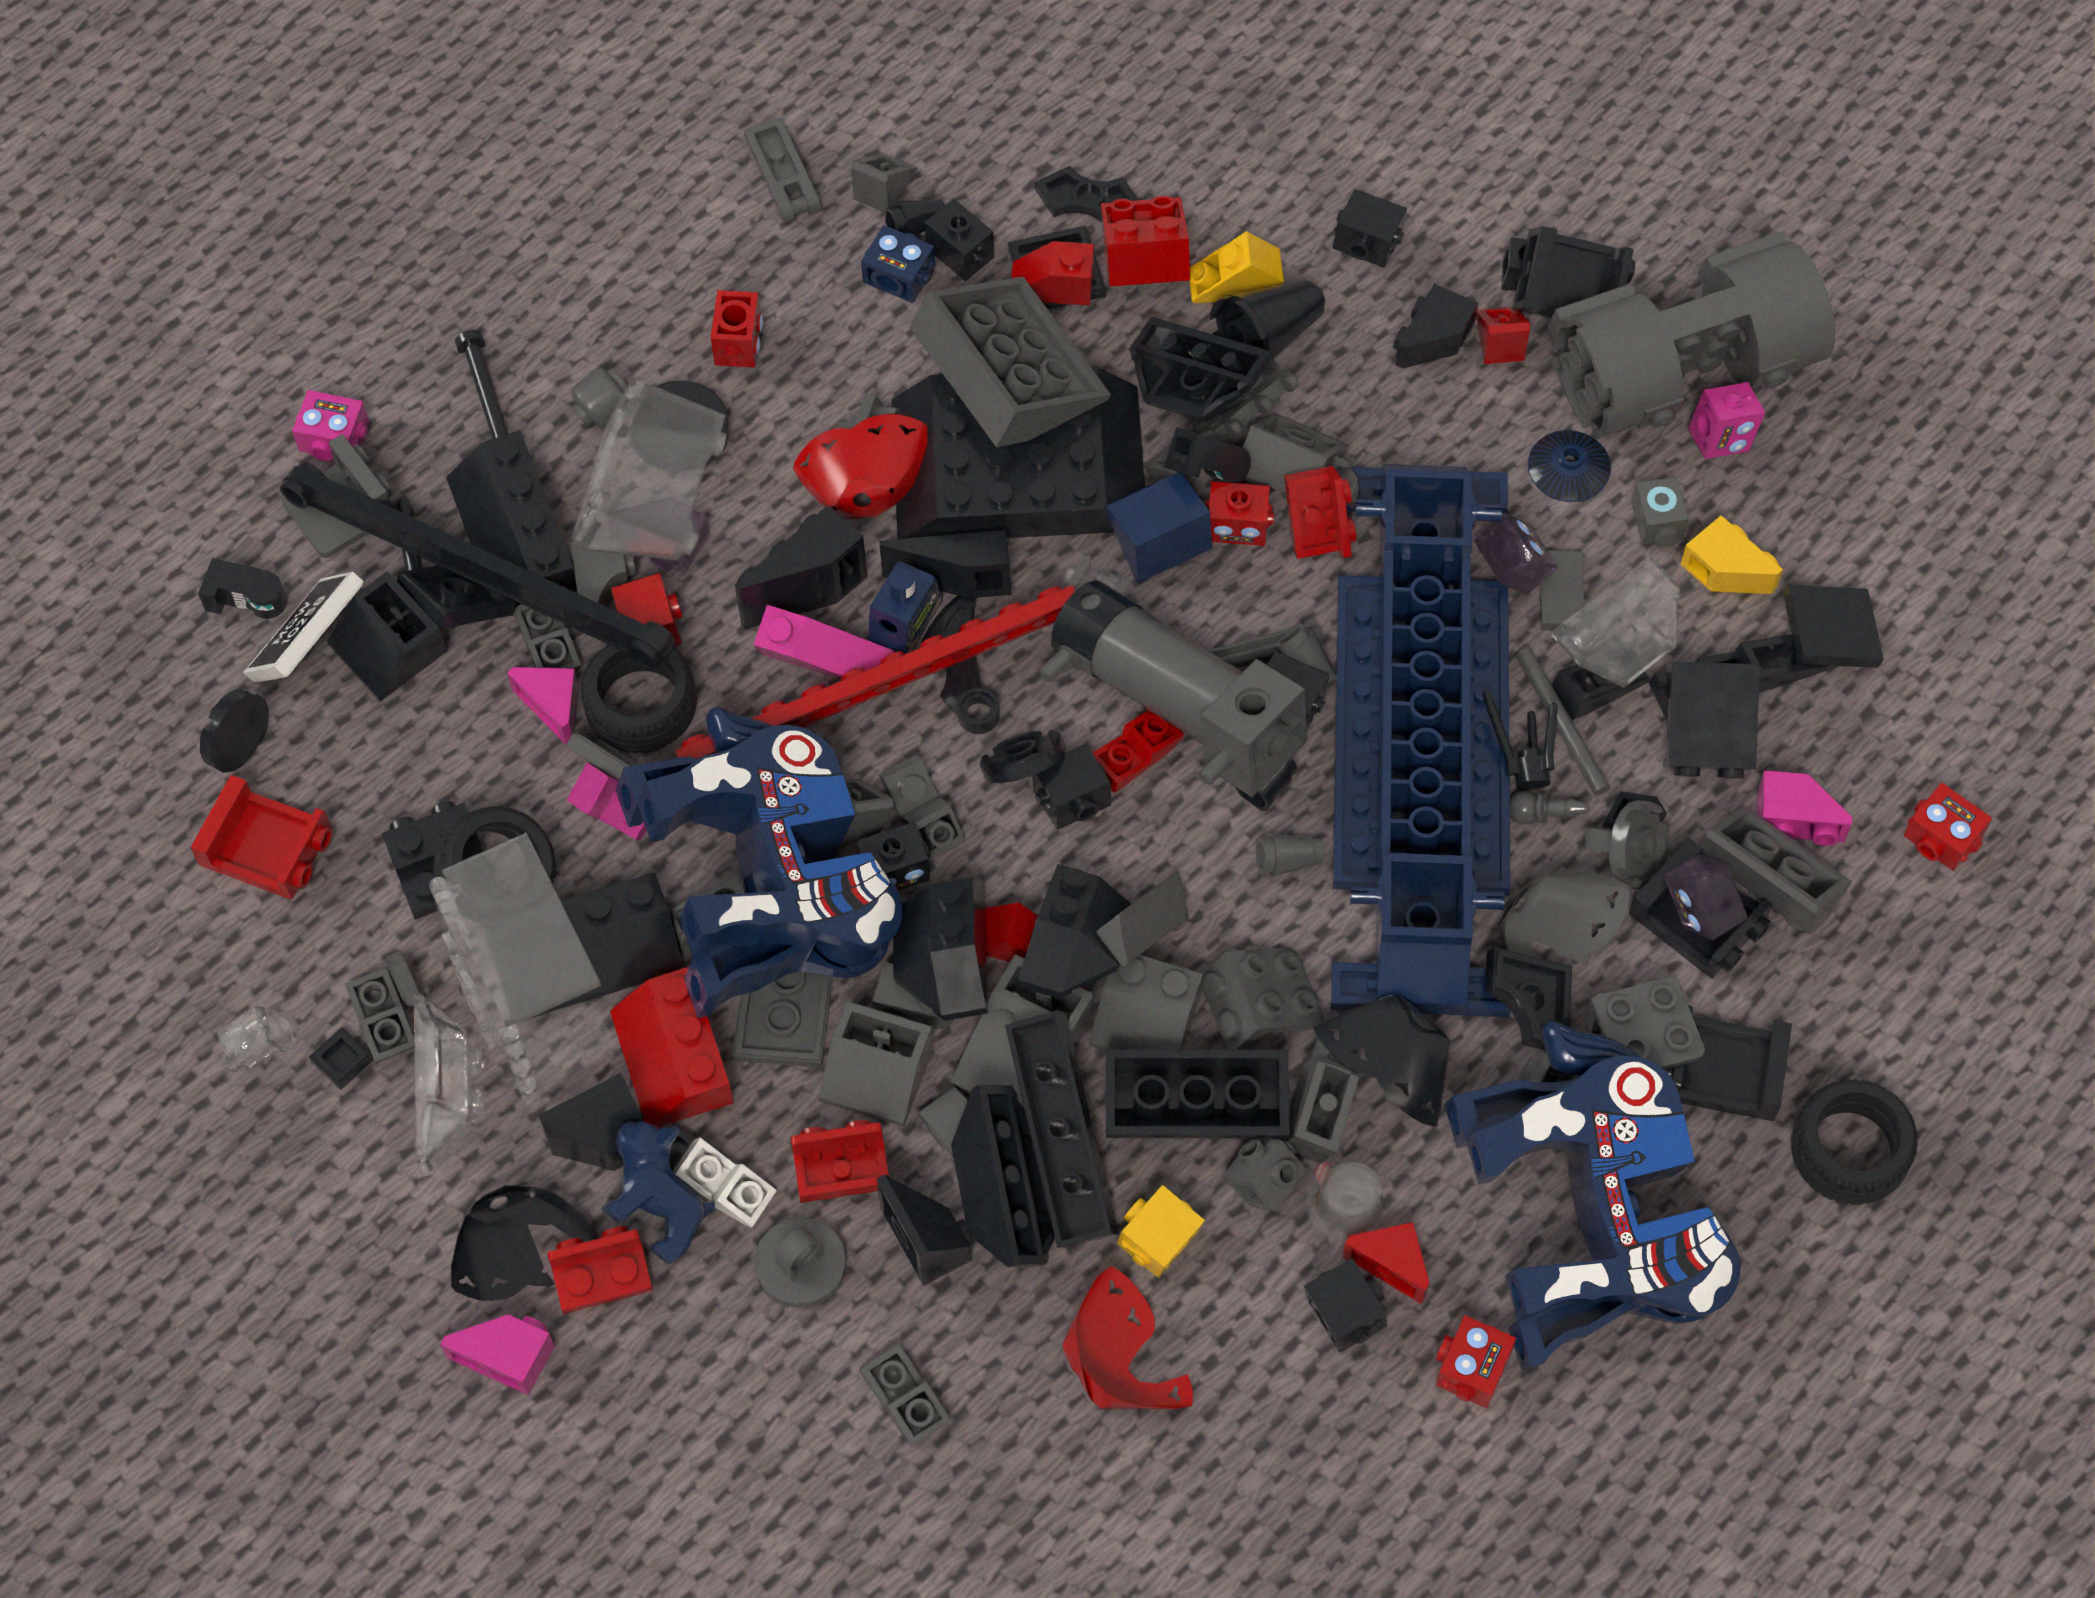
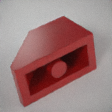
(1059, 272)

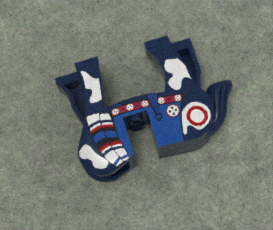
(789, 816)
(1620, 1132)

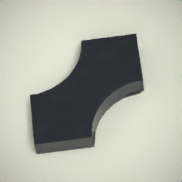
(1072, 193)

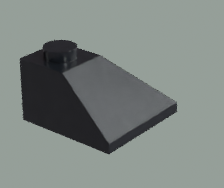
(589, 1124)
(924, 1230)

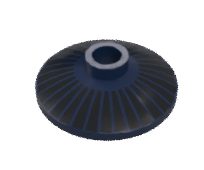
(1566, 479)

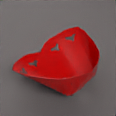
(864, 464)
(1105, 1342)

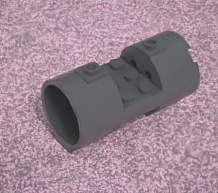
(1757, 313)

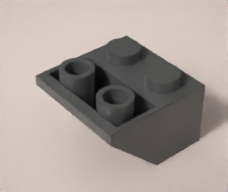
(876, 1063)

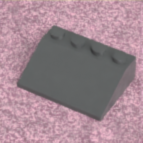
(1006, 358)

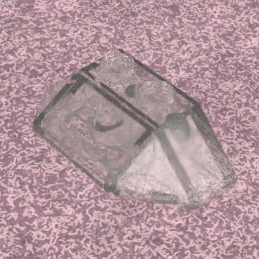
(1625, 626)
(443, 1086)

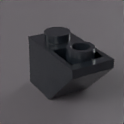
(1437, 328)

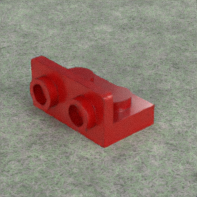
(599, 1269)

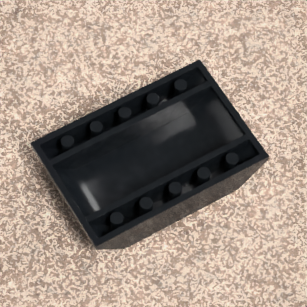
(1026, 487)

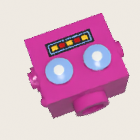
(324, 419)
(1726, 420)

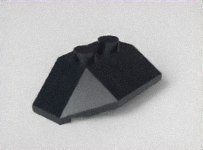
(1194, 369)
(1064, 941)
(943, 948)
(1001, 1178)

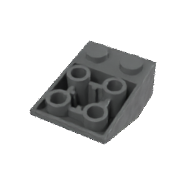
(988, 1053)

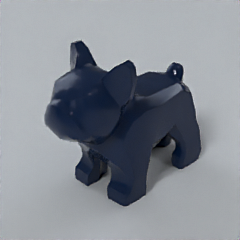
(654, 1188)

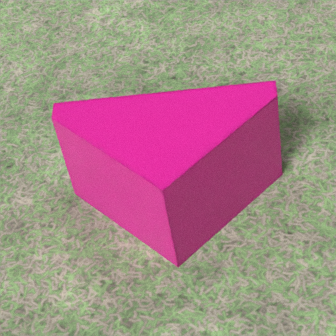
(550, 695)

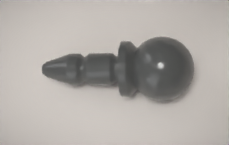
(1528, 807)

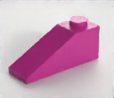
(815, 644)

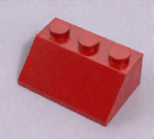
(670, 1052)

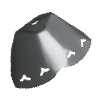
(1561, 913)

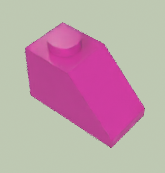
(503, 1350)

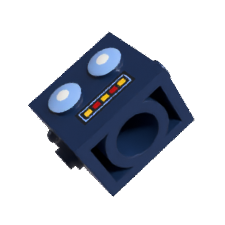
(898, 263)

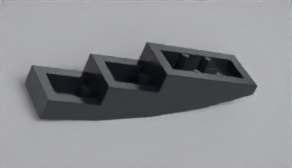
(1773, 654)

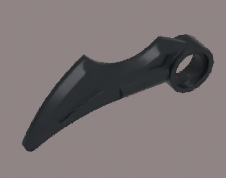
(963, 679)

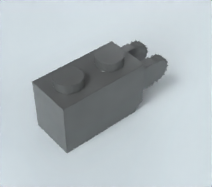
(1321, 1105)

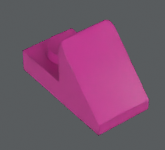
(597, 797)

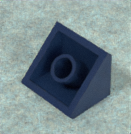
(1161, 526)

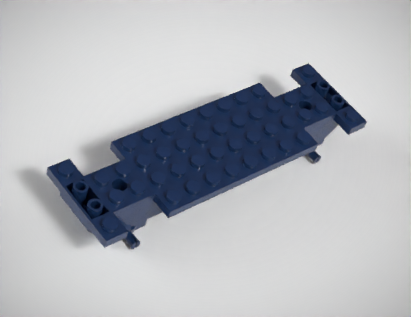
(1414, 745)

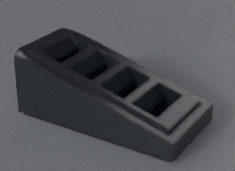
(1580, 698)

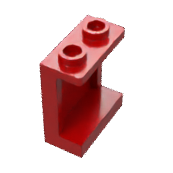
(261, 840)

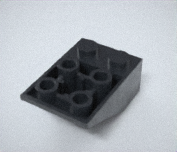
(805, 571)

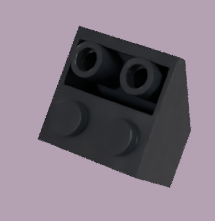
(386, 637)

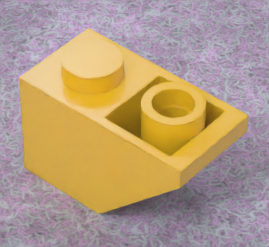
(1235, 268)
(1729, 561)

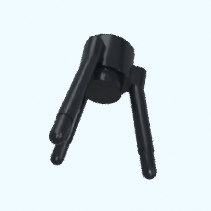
(1532, 765)

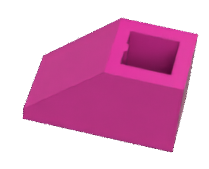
(1802, 808)

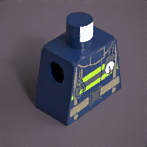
(904, 601)

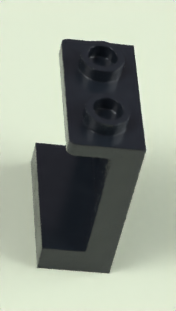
(1567, 270)
(1712, 718)
(1657, 912)
(1738, 1071)

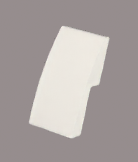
(730, 1186)

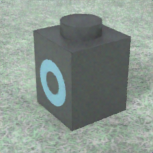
(1660, 511)

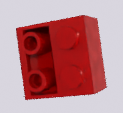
(1145, 241)

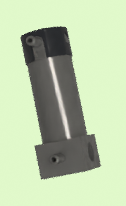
(1243, 719)

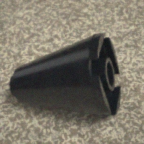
(1270, 315)

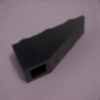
(962, 563)

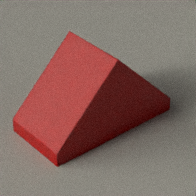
(1502, 335)
(1008, 930)
(1392, 1257)

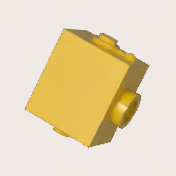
(1159, 1230)

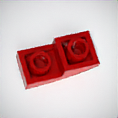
(1137, 749)

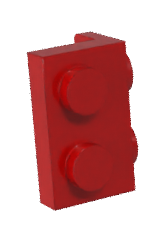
(1319, 512)
(839, 1160)

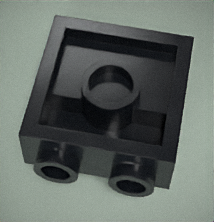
(413, 852)

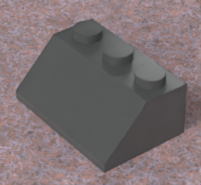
(1776, 869)

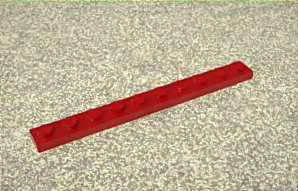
(902, 669)

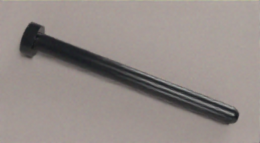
(470, 343)

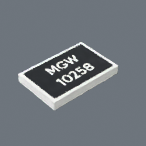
(304, 627)

